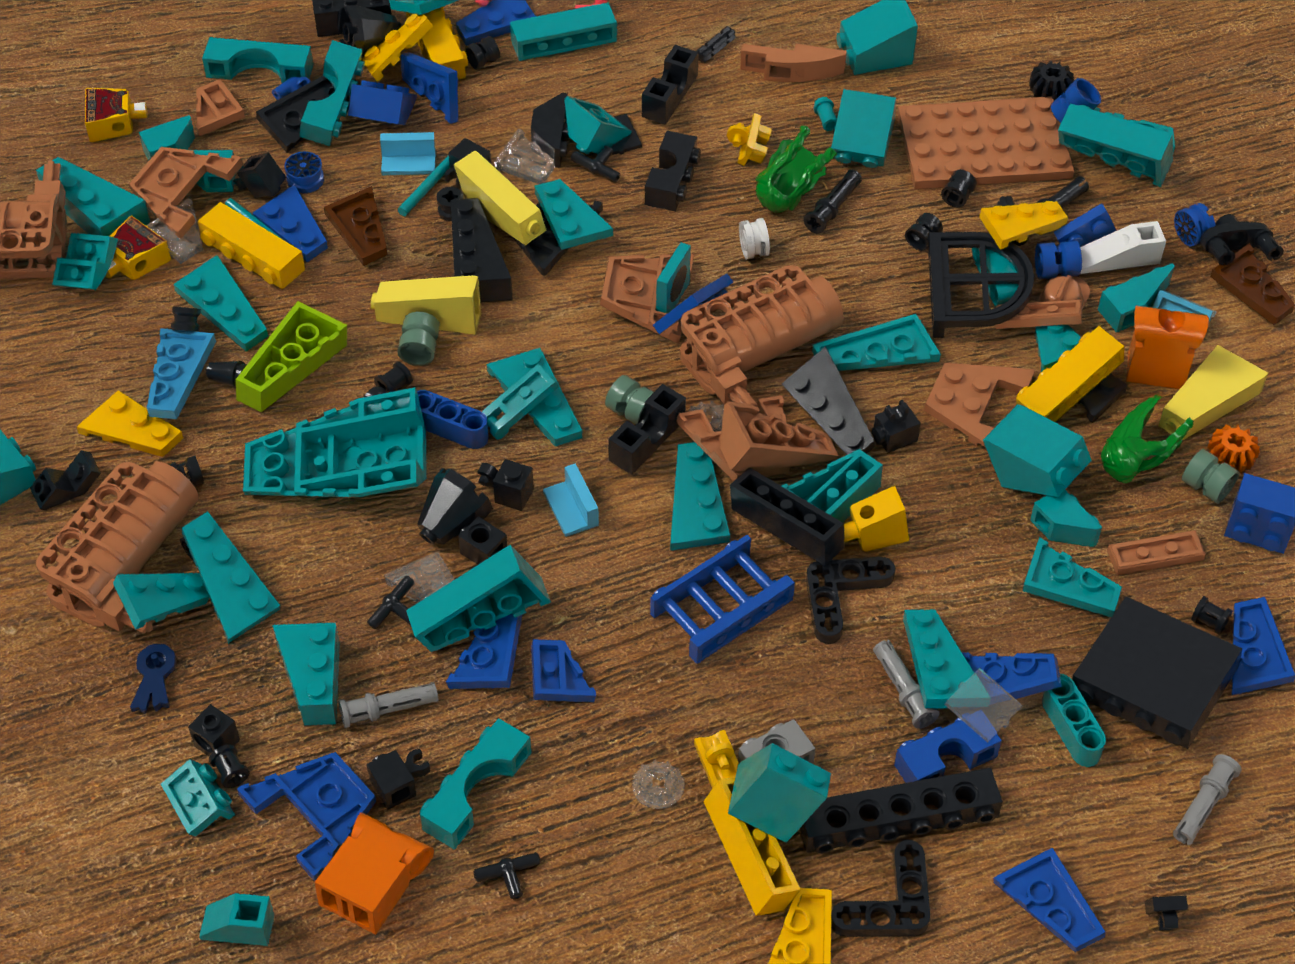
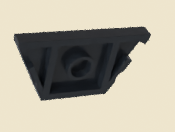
(545, 250)

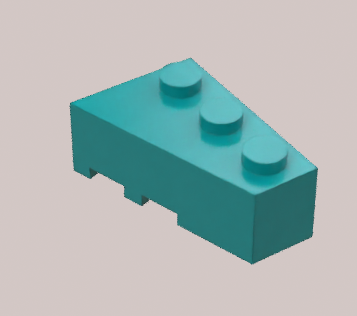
(840, 484)
(312, 667)

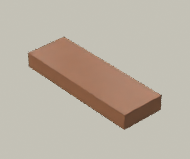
(1046, 314)
(1156, 552)

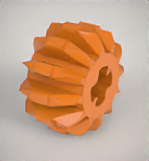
(1234, 447)

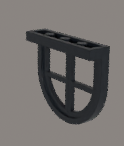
(940, 281)

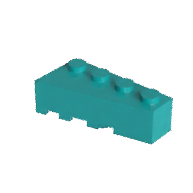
(1118, 141)
(96, 203)
(477, 599)

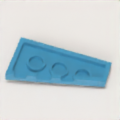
(177, 369)

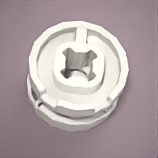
(754, 238)

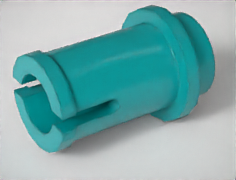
(824, 108)

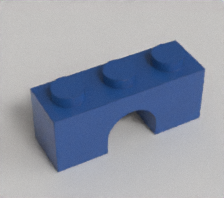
(922, 760)

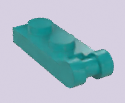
(518, 401)

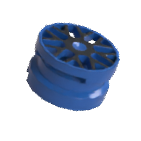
(304, 171)
(1193, 223)

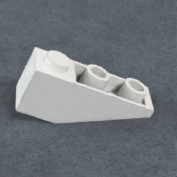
(1126, 248)

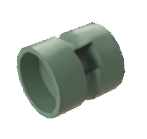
(418, 338)
(627, 398)
(1211, 476)

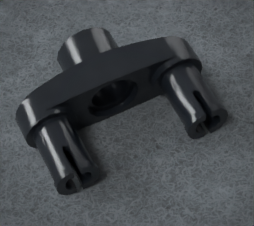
(1234, 235)

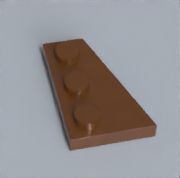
(359, 225)
(1253, 285)

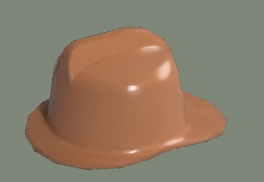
(1065, 288)

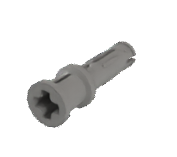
(909, 691)
(373, 706)
(1212, 788)

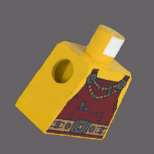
(110, 113)
(137, 250)

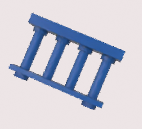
(727, 624)

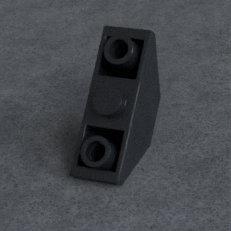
(550, 128)

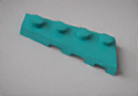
(222, 303)
(697, 503)
(232, 584)

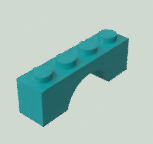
(228, 57)
(322, 117)
(499, 752)

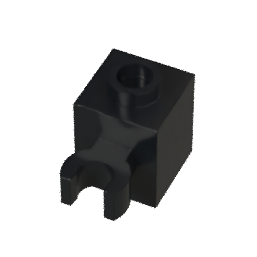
(260, 176)

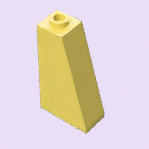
(499, 198)
(449, 299)
(1213, 391)

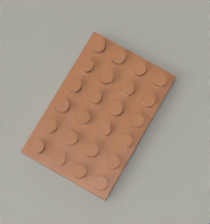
(987, 138)

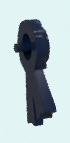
(155, 665)

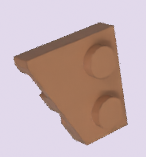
(216, 107)

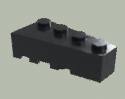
(477, 251)

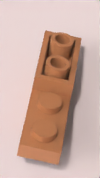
(795, 65)

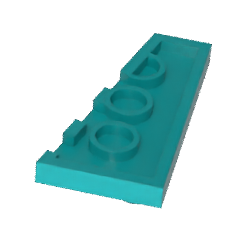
(883, 345)
(551, 415)
(935, 657)

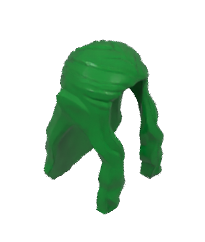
(791, 173)
(1126, 450)

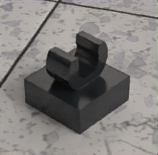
(1167, 910)

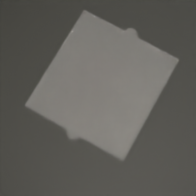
(983, 705)

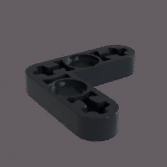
(834, 582)
(904, 903)

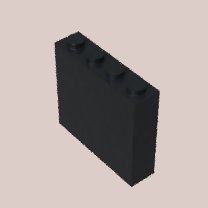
(1156, 672)

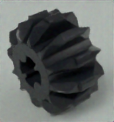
(1050, 80)

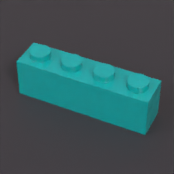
(563, 31)

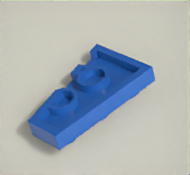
(293, 222)
(1053, 899)

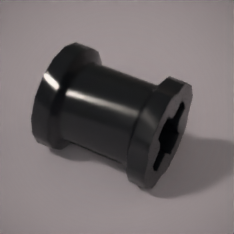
(394, 378)
(1205, 607)
(217, 760)

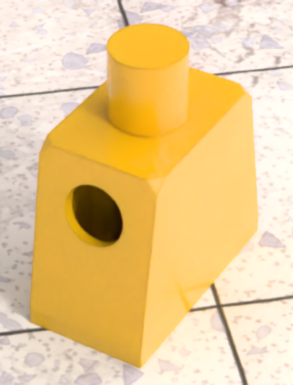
(878, 521)

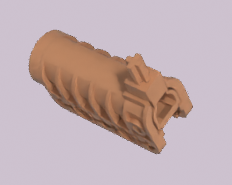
(34, 228)
(755, 329)
(116, 543)

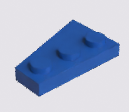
(492, 20)
(434, 82)
(700, 297)
(1263, 653)
(489, 657)
(1019, 674)

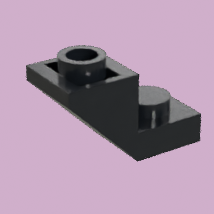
(59, 486)

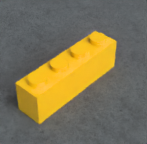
(441, 45)
(251, 245)
(1073, 375)
(753, 854)

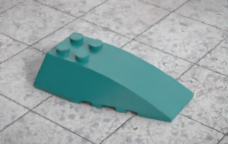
(347, 453)

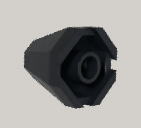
(365, 26)
(450, 507)

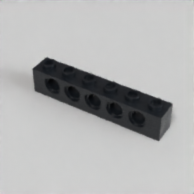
(911, 798)

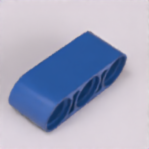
(453, 420)

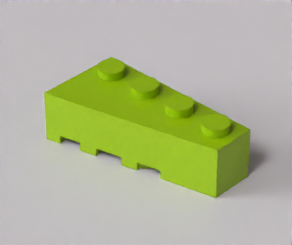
(289, 355)

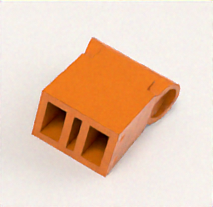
(1164, 346)
(371, 873)

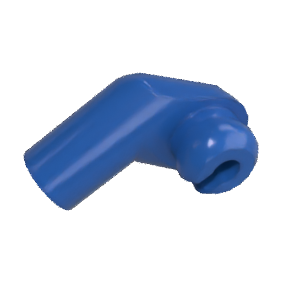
(289, 86)

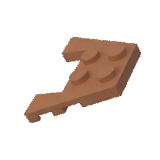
(171, 177)
(631, 291)
(965, 392)
(699, 429)

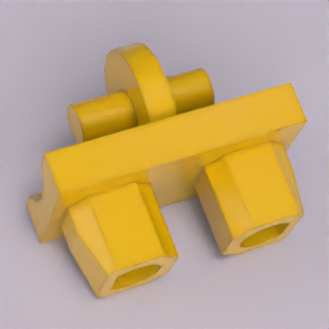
(748, 137)
(717, 756)

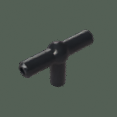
(596, 165)
(392, 602)
(507, 868)

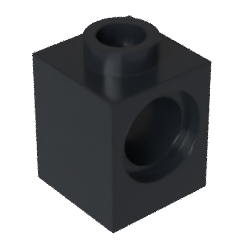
(481, 531)
(213, 730)

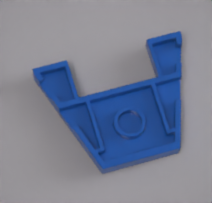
(325, 795)

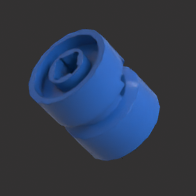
(1078, 93)
(1067, 259)

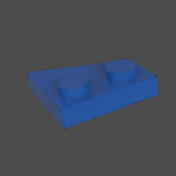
(1087, 227)
(557, 674)

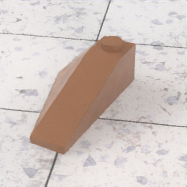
(768, 442)

